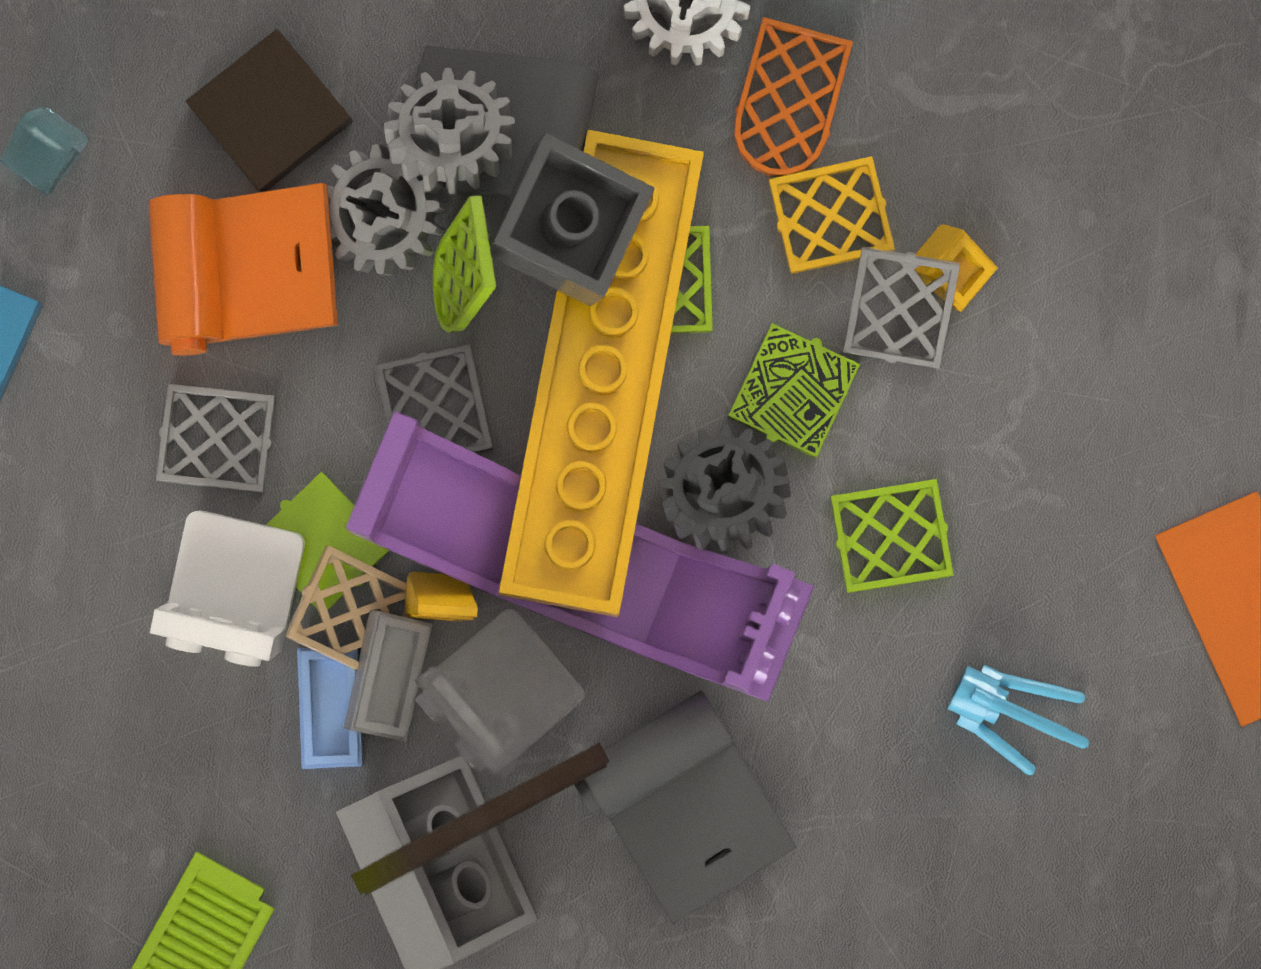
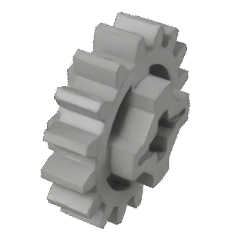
(450, 130)
(371, 230)

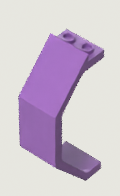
(677, 600)

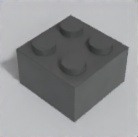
(569, 220)

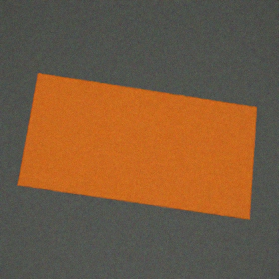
(1220, 581)

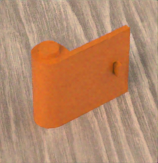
(235, 266)

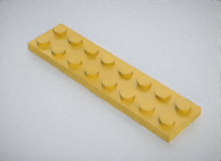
(602, 400)

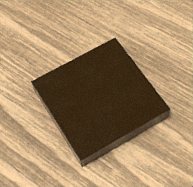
(269, 111)

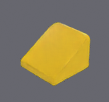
(956, 246)
(438, 598)

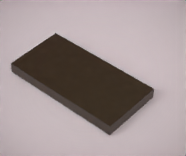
(479, 820)

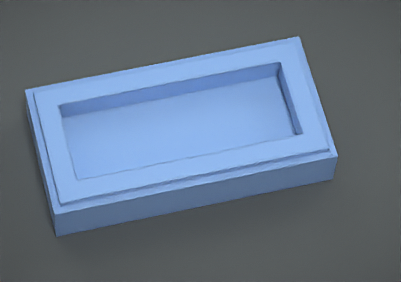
(323, 706)

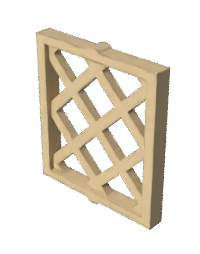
(312, 593)

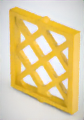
(786, 225)

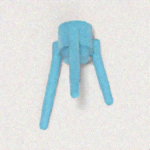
(982, 699)

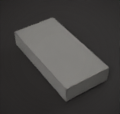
(386, 675)

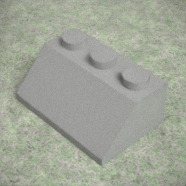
(454, 900)

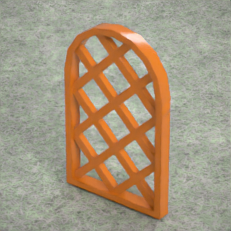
(824, 124)

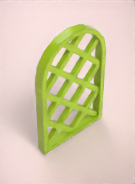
(470, 221)

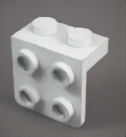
(231, 588)

